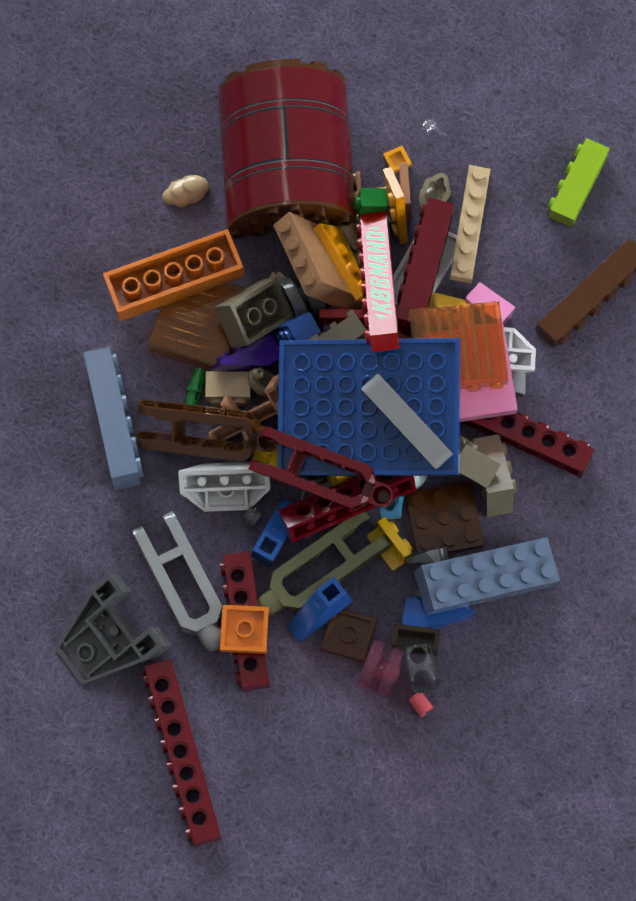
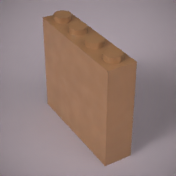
(312, 263)

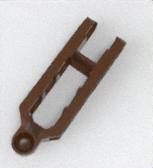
(198, 446)

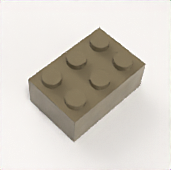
(254, 312)

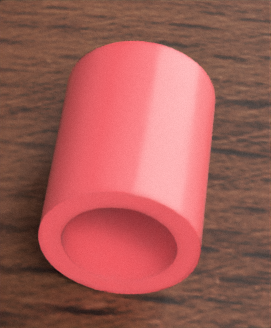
(420, 704)

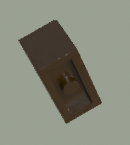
(409, 636)

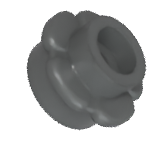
(251, 516)

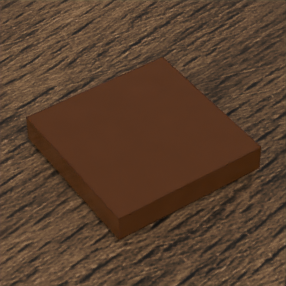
(349, 635)

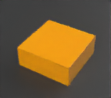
(395, 157)

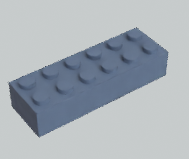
(113, 422)
(486, 576)

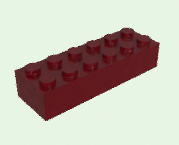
(424, 260)

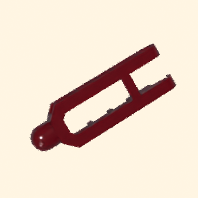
(372, 493)

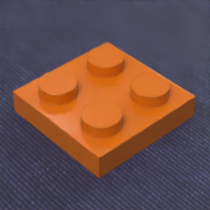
(244, 629)

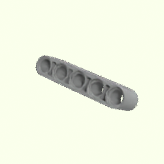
(407, 421)

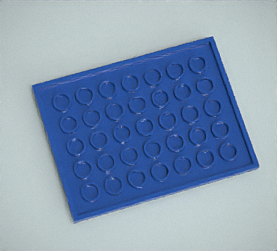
(328, 408)

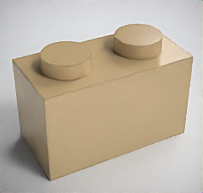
(227, 383)

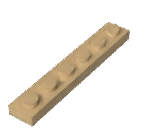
(470, 224)

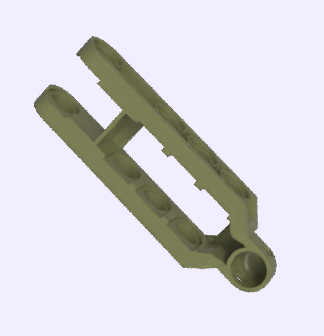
(278, 598)

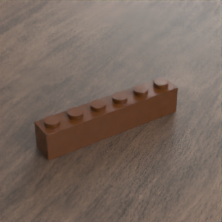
(589, 295)

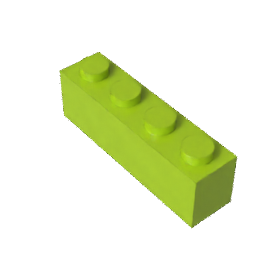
(578, 183)

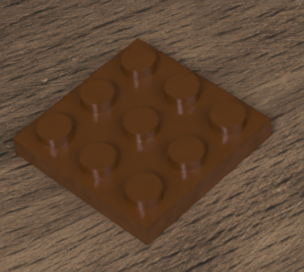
(445, 518)

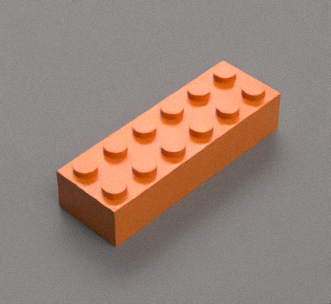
(173, 275)

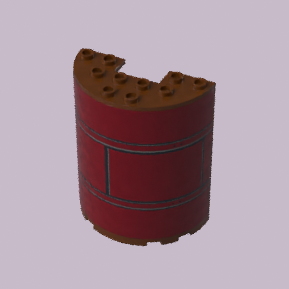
(285, 146)

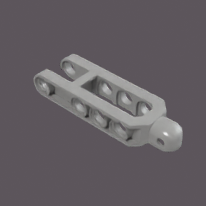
(204, 627)

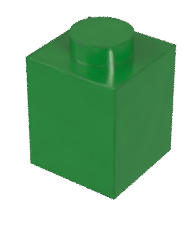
(371, 200)

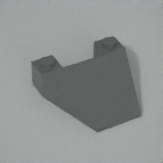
(103, 640)

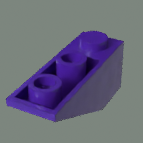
(260, 353)

